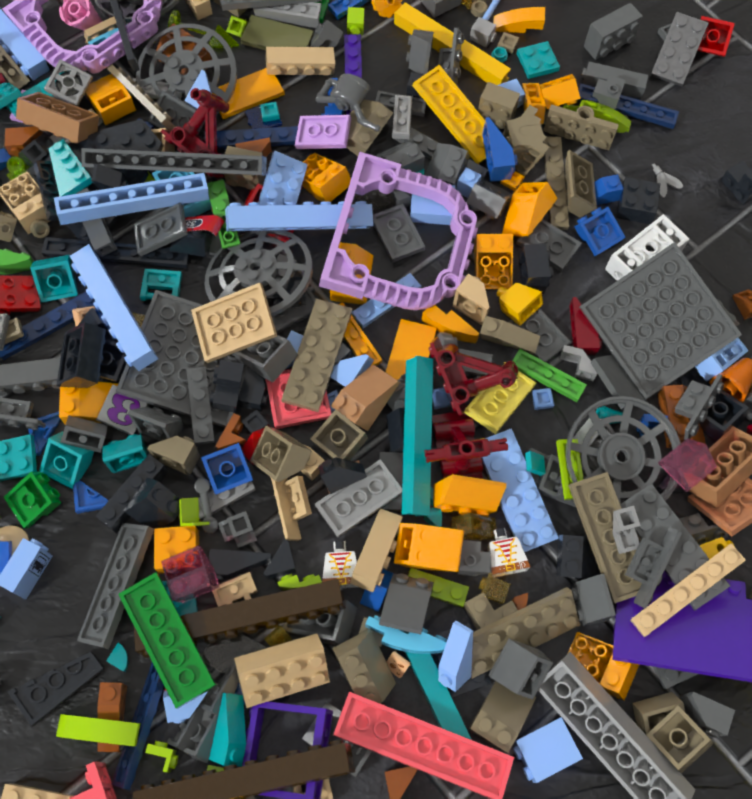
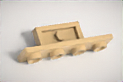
(292, 505)

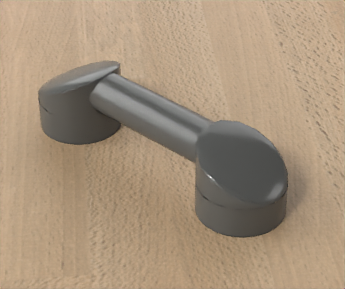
(202, 487)

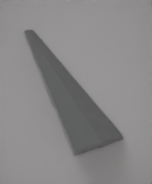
(198, 732)

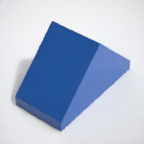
(375, 599)

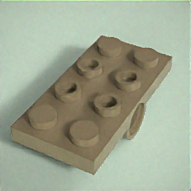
(580, 126)

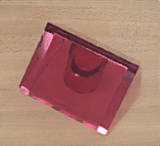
(688, 463)

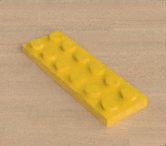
(453, 110)

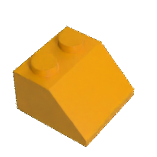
(560, 91)

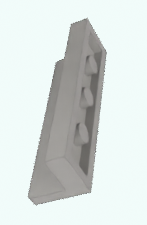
(298, 14)

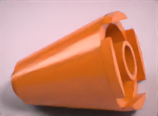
(737, 379)

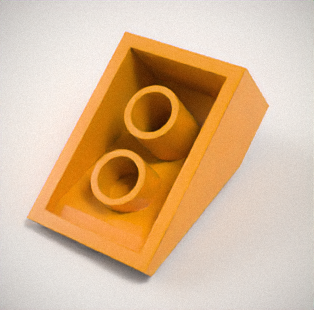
(83, 402)

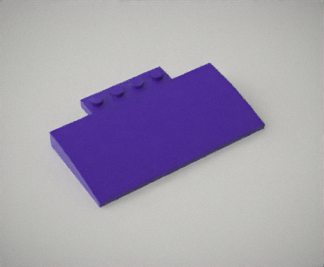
(702, 641)

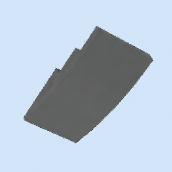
(550, 483)

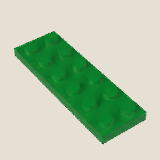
(167, 640)

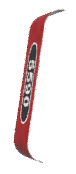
(210, 222)

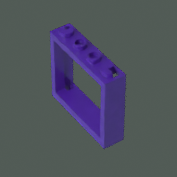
(321, 737)

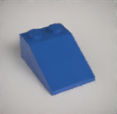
(498, 153)

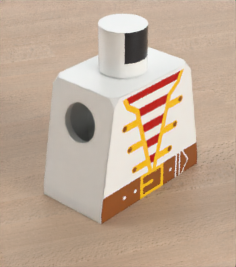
(506, 555)
(340, 565)

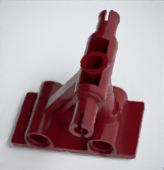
(187, 136)
(456, 378)
(457, 448)

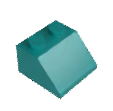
(54, 278)
(125, 453)
(64, 461)

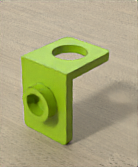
(190, 512)

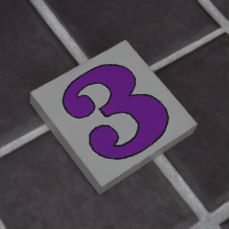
(116, 409)

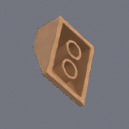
(365, 396)

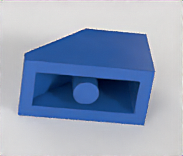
(608, 189)

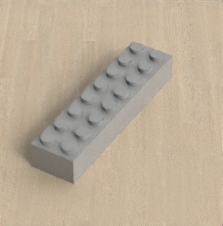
(612, 733)

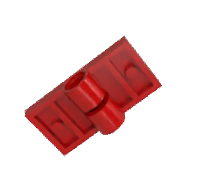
(18, 294)

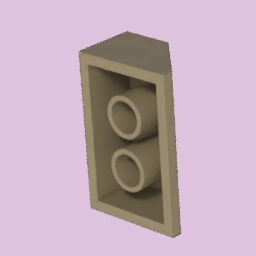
(362, 137)
(579, 185)
(279, 454)
(365, 667)

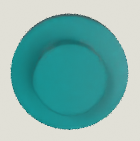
(500, 54)

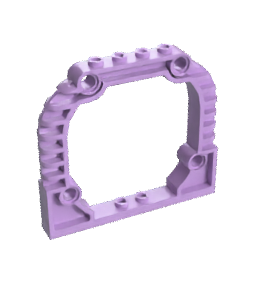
(90, 58)
(340, 271)

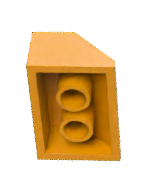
(357, 256)
(468, 495)

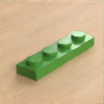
(549, 375)

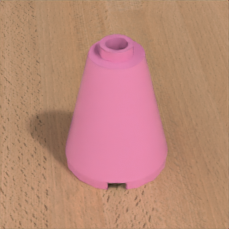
(79, 14)

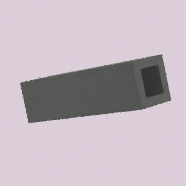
(634, 84)
(99, 234)

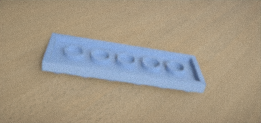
(521, 498)

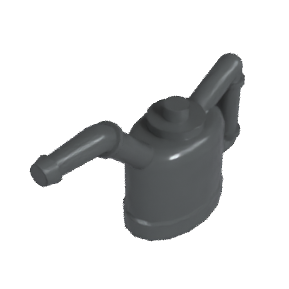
(347, 95)

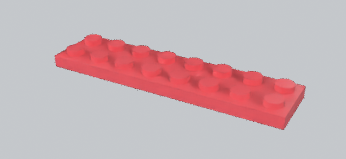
(424, 746)

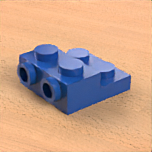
(599, 230)

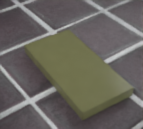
(270, 33)

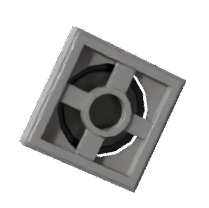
(68, 84)

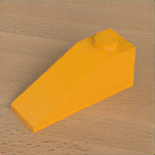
(535, 98)

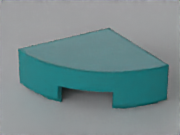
(119, 657)

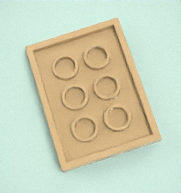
(233, 323)

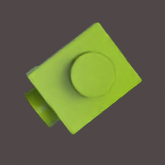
(161, 749)

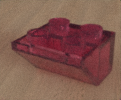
(189, 575)

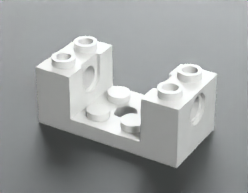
(634, 253)

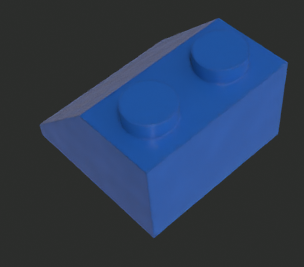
(227, 468)

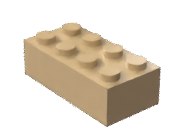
(282, 670)

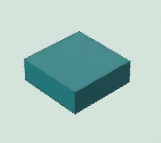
(269, 111)
(535, 463)

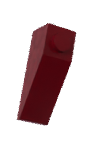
(583, 333)

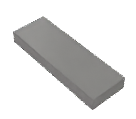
(402, 117)

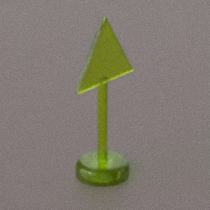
(175, 18)

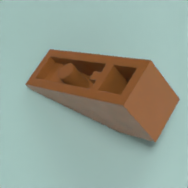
(111, 707)

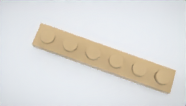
(687, 590)

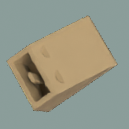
(24, 200)

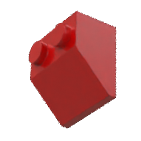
(716, 36)

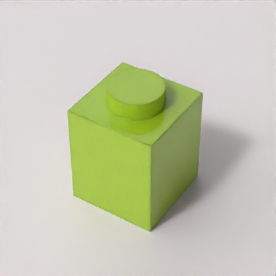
(355, 21)

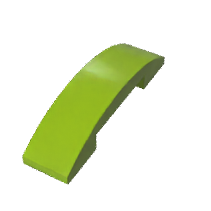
(98, 730)

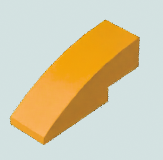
(520, 20)
(450, 324)

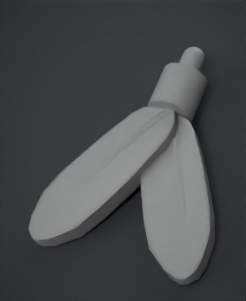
(666, 179)

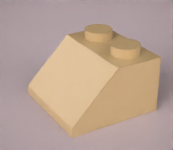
(472, 299)

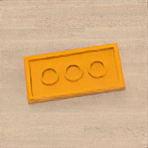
(252, 91)
(410, 341)

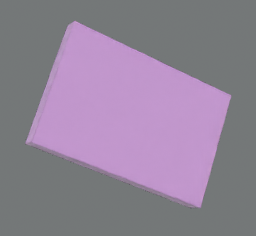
(323, 131)

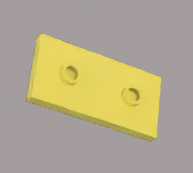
(497, 404)

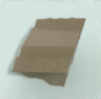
(526, 139)

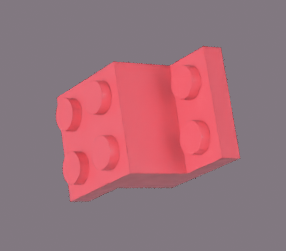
(99, 778)

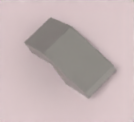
(584, 367)
(624, 531)

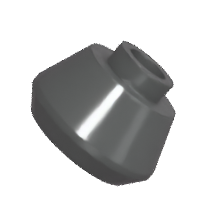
(447, 338)

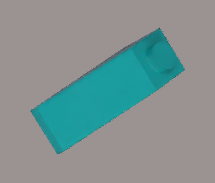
(230, 733)

